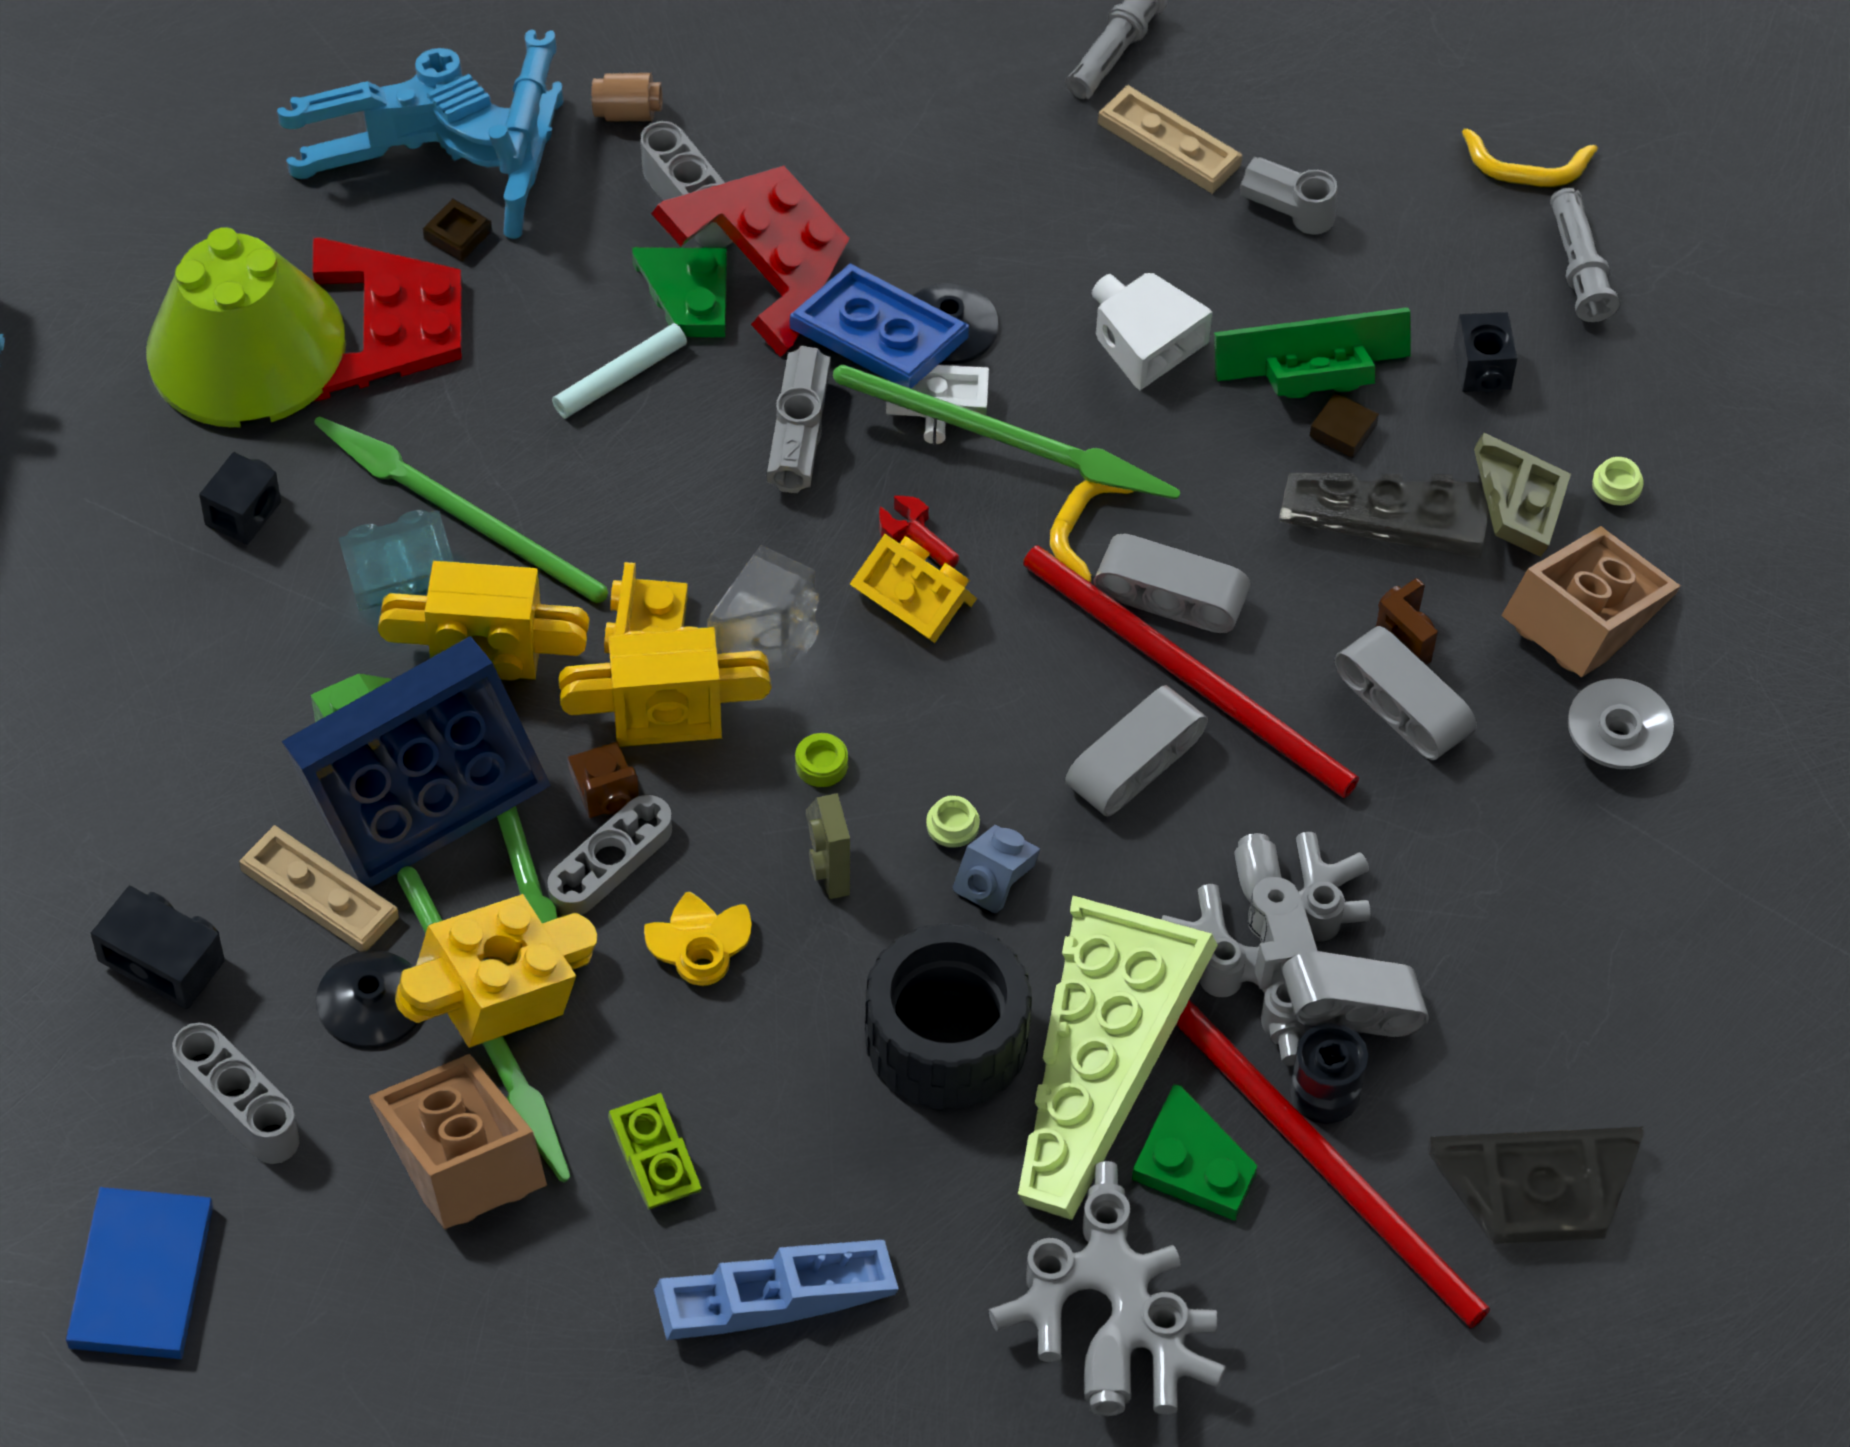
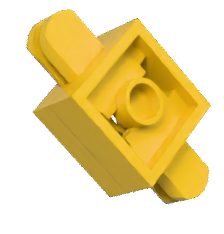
(495, 608)
(665, 685)
(515, 988)

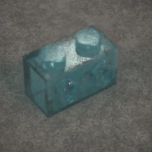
(394, 556)

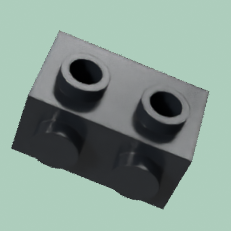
(158, 946)

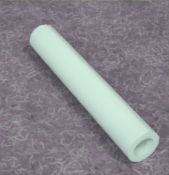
(619, 370)

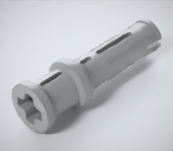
(1125, 25)
(1586, 269)

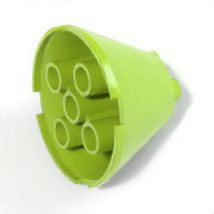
(242, 334)

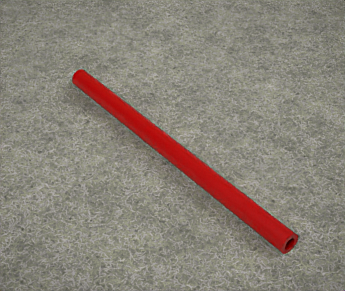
(1191, 672)
(1333, 1167)

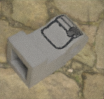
(1281, 924)

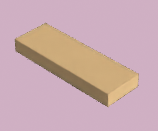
(1170, 139)
(319, 889)

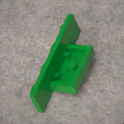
(1315, 352)

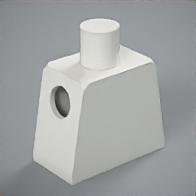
(1149, 325)

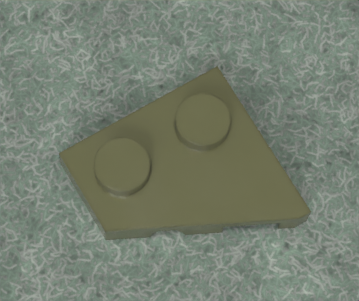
(1520, 493)
(830, 845)

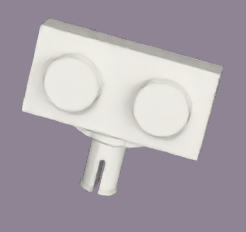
(953, 384)

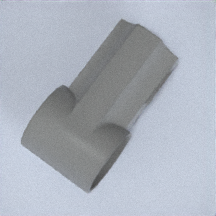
(1305, 196)

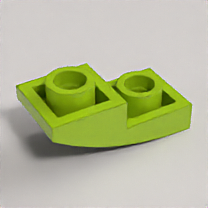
(654, 1151)

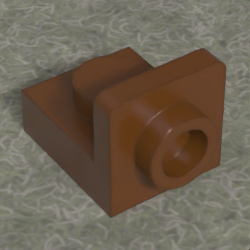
(1401, 616)
(603, 779)

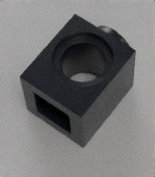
(1485, 351)
(240, 497)

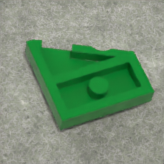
(687, 286)

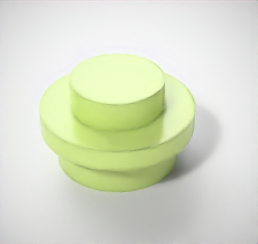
(1618, 481)
(953, 822)

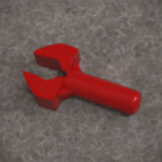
(916, 513)

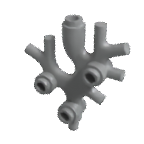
(1325, 910)
(1136, 1317)

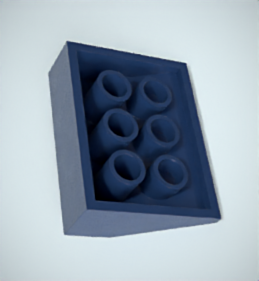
(417, 762)

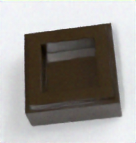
(457, 229)
(1344, 425)

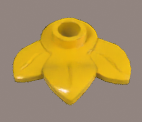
(699, 934)

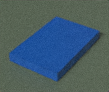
(879, 326)
(140, 1273)

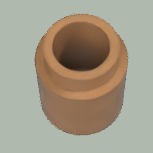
(626, 97)

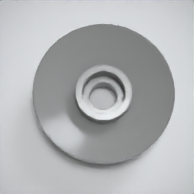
(1625, 708)

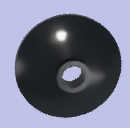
(969, 307)
(360, 1017)

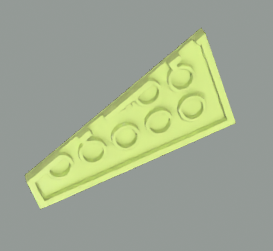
(1106, 1028)

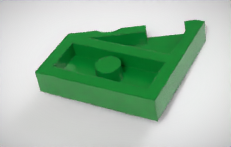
(1195, 1158)

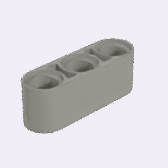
(678, 168)
(1172, 583)
(1405, 693)
(1136, 750)
(1355, 993)
(244, 1114)

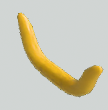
(1523, 173)
(1067, 519)

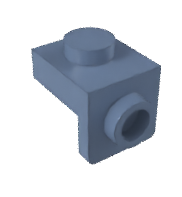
(993, 866)

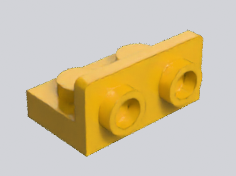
(911, 587)
(645, 605)

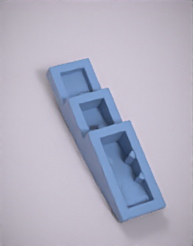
(777, 1290)

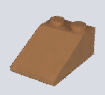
(1588, 600)
(460, 1141)

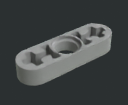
(615, 833)

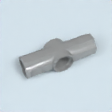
(798, 419)

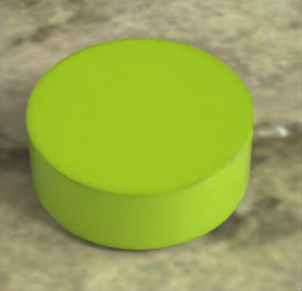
(821, 759)

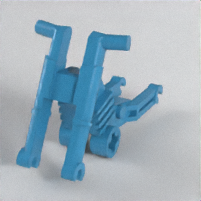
(442, 109)

